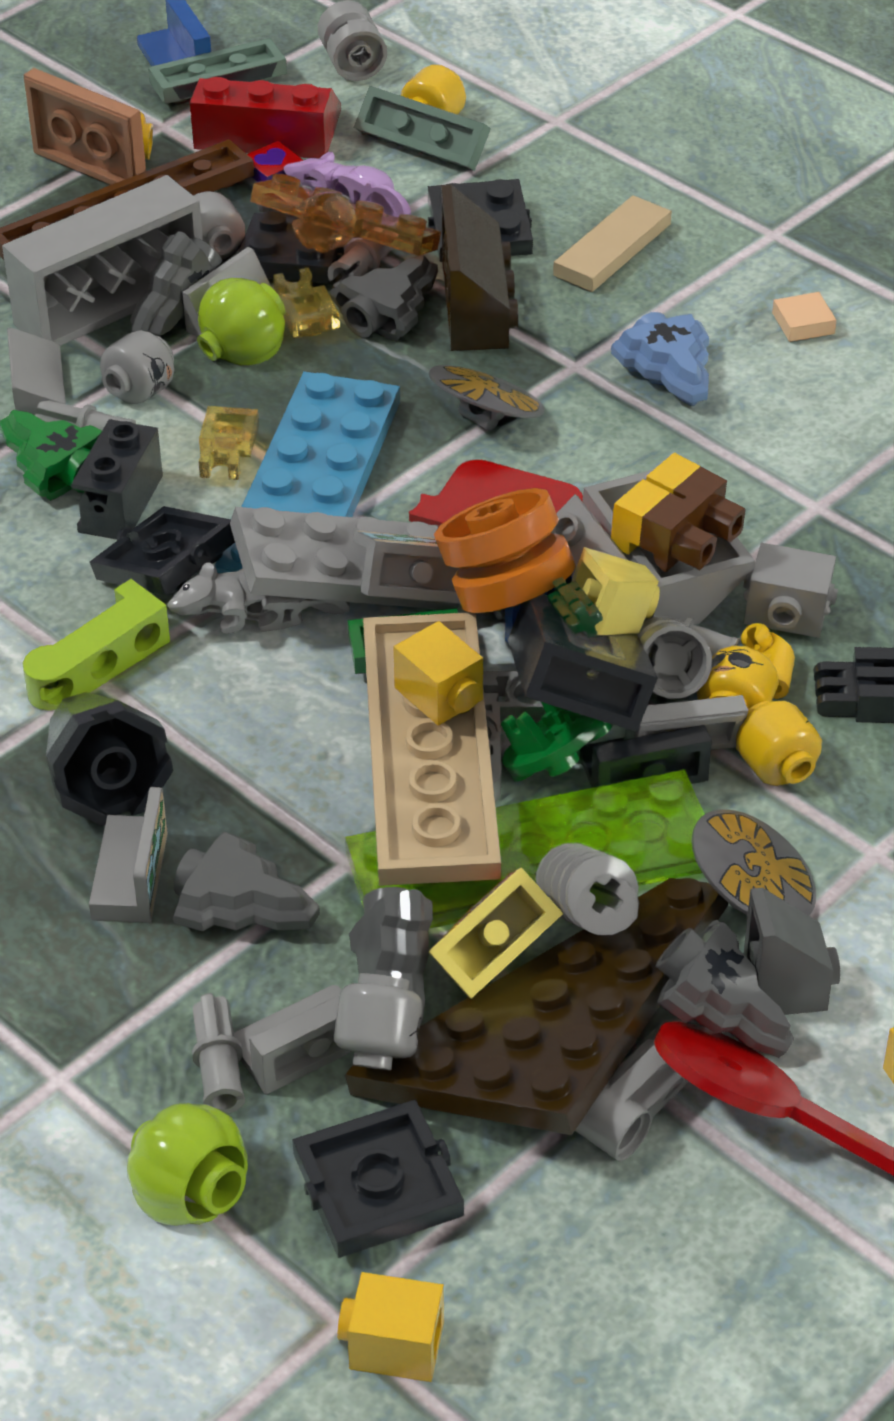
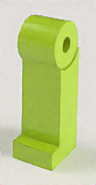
(98, 648)

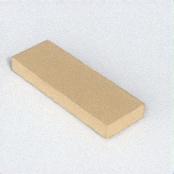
(612, 243)

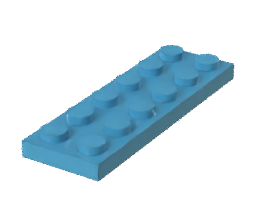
(321, 449)

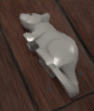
(231, 597)

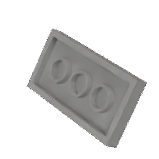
(313, 554)

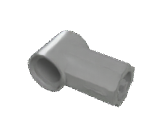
(630, 1101)

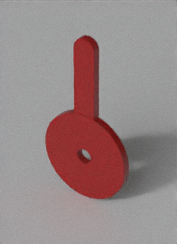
(758, 1086)

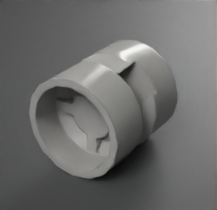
(352, 40)
(677, 655)

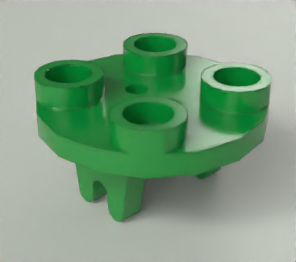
(549, 742)

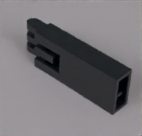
(857, 687)

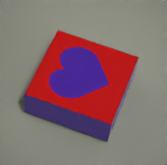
(271, 160)

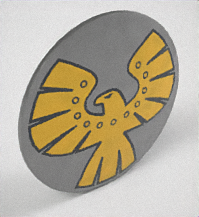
(485, 391)
(745, 854)

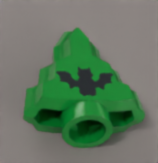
(48, 451)

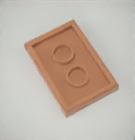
(84, 128)

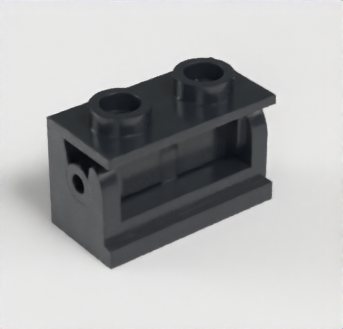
(118, 478)

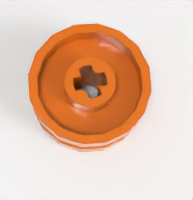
(505, 550)

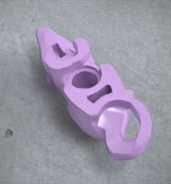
(356, 182)

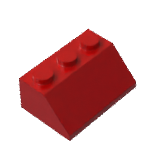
(264, 113)

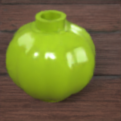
(241, 321)
(188, 1154)

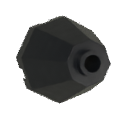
(105, 756)

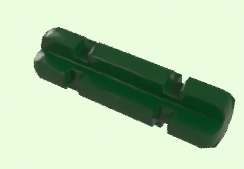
(575, 607)

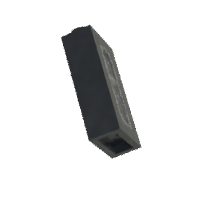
(556, 666)

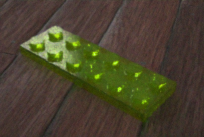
(635, 820)

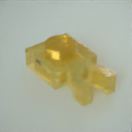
(307, 308)
(225, 438)

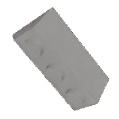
(683, 589)

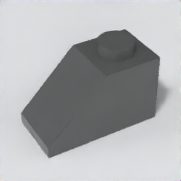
(789, 954)

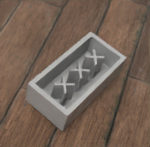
(96, 261)

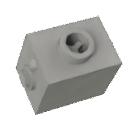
(790, 589)

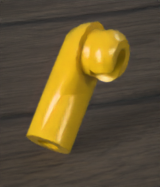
(775, 649)

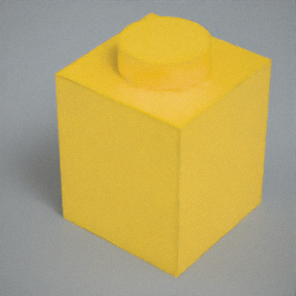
(438, 673)
(393, 1326)

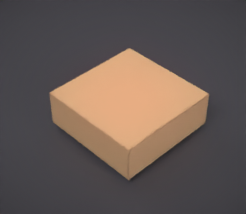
(804, 316)

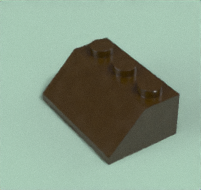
(476, 276)

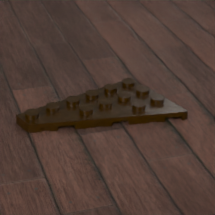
(550, 1031)

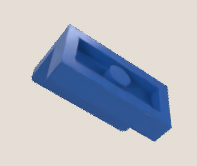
(181, 40)

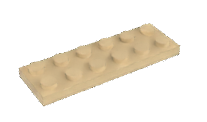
(428, 778)

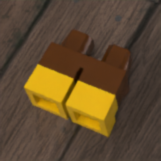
(676, 514)

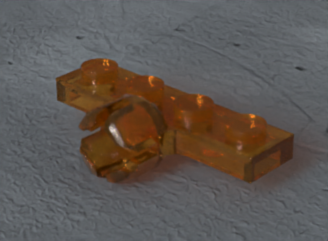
(332, 221)

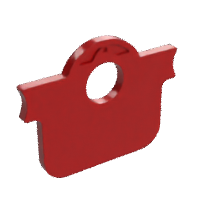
(482, 480)

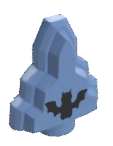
(667, 354)

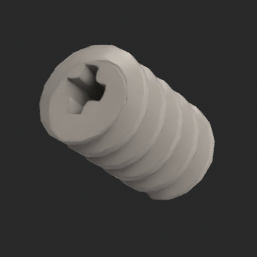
(590, 888)

